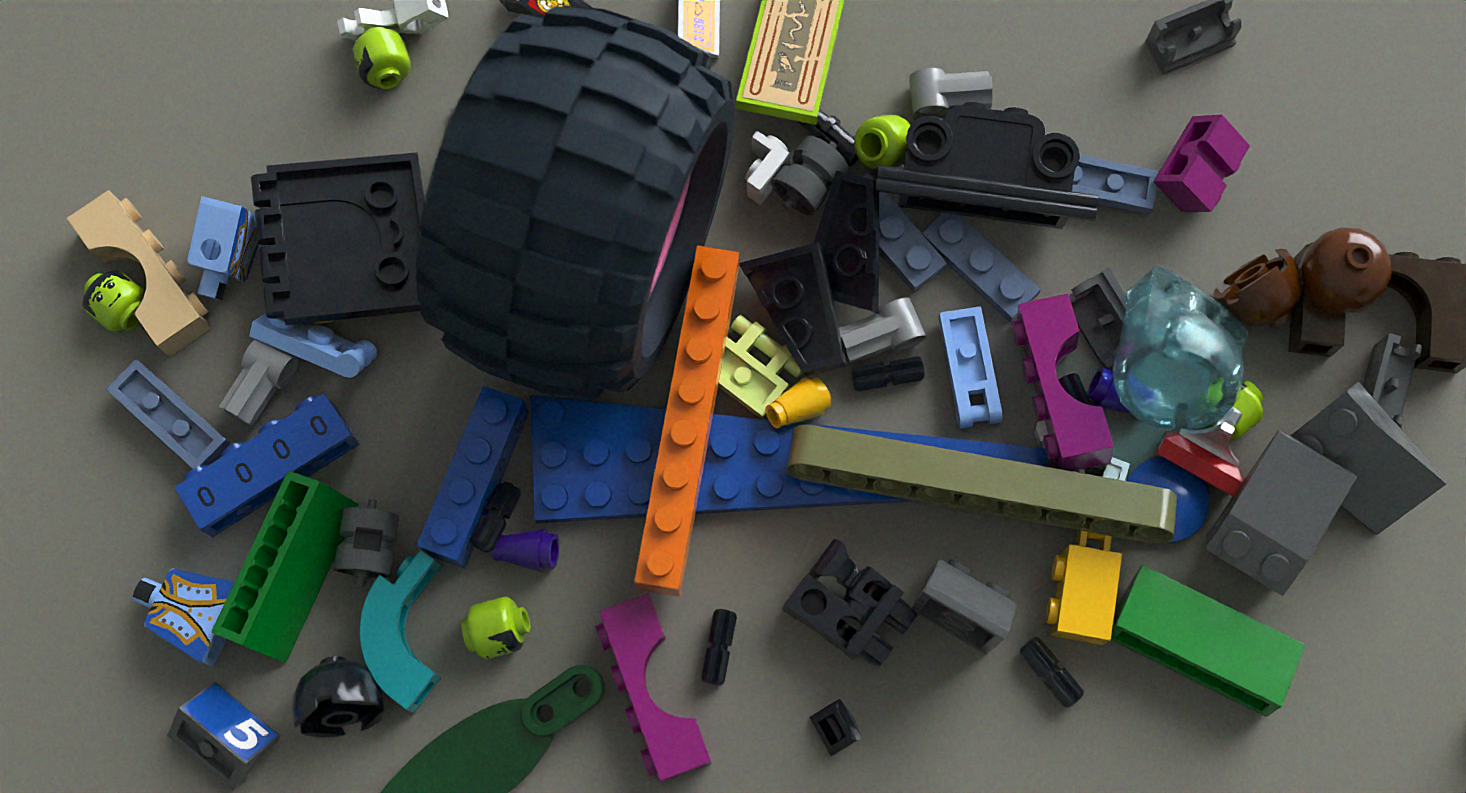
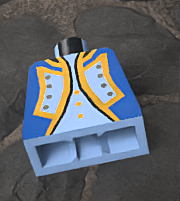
(222, 245)
(186, 611)

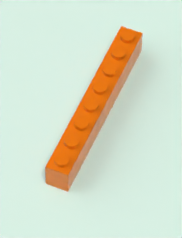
(687, 422)

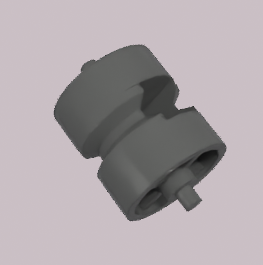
(806, 180)
(366, 542)

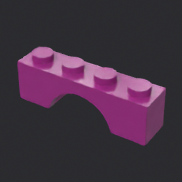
(1076, 431)
(672, 741)

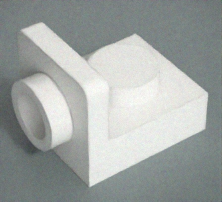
(761, 173)

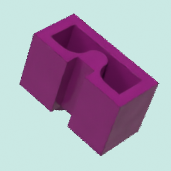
(1200, 162)

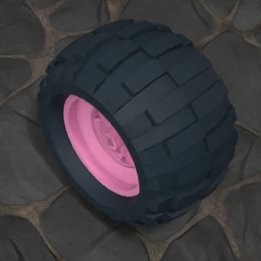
(573, 200)

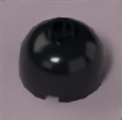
(336, 696)

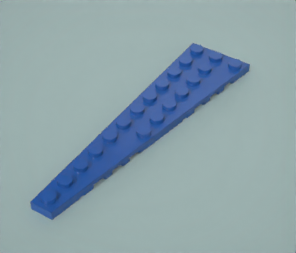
(604, 456)

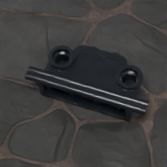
(989, 168)

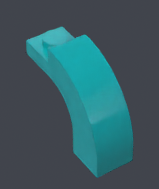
(384, 633)

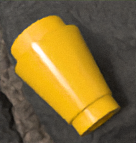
(801, 402)

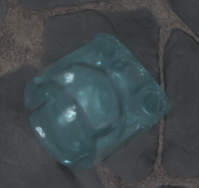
(1177, 353)

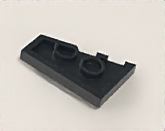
(851, 241)
(801, 305)

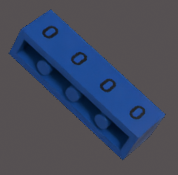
(254, 470)
(473, 476)

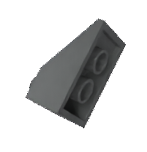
(1368, 443)
(1280, 512)
(966, 607)

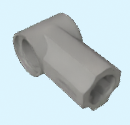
(936, 92)
(893, 329)
(261, 375)

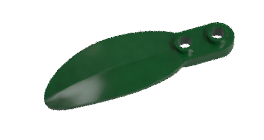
(500, 743)

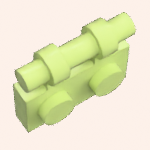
(749, 379)

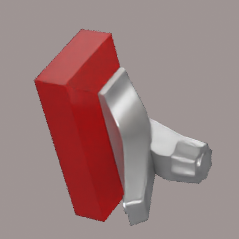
(1206, 452)

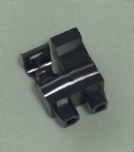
(850, 620)

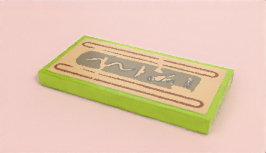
(790, 58)

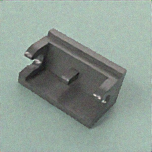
(1192, 34)
(1100, 314)
(1391, 374)

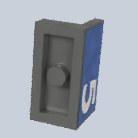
(221, 734)

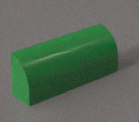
(284, 568)
(1206, 641)

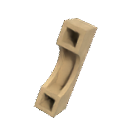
(166, 310)

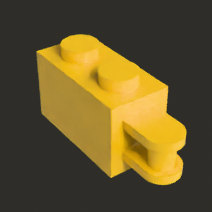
(1084, 590)

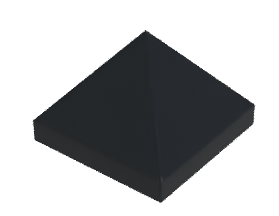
(836, 727)

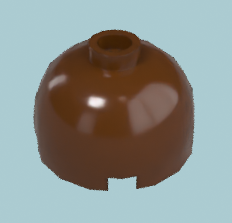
(1345, 270)
(1263, 291)

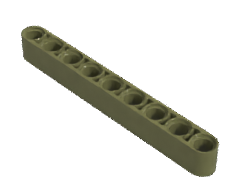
(982, 484)

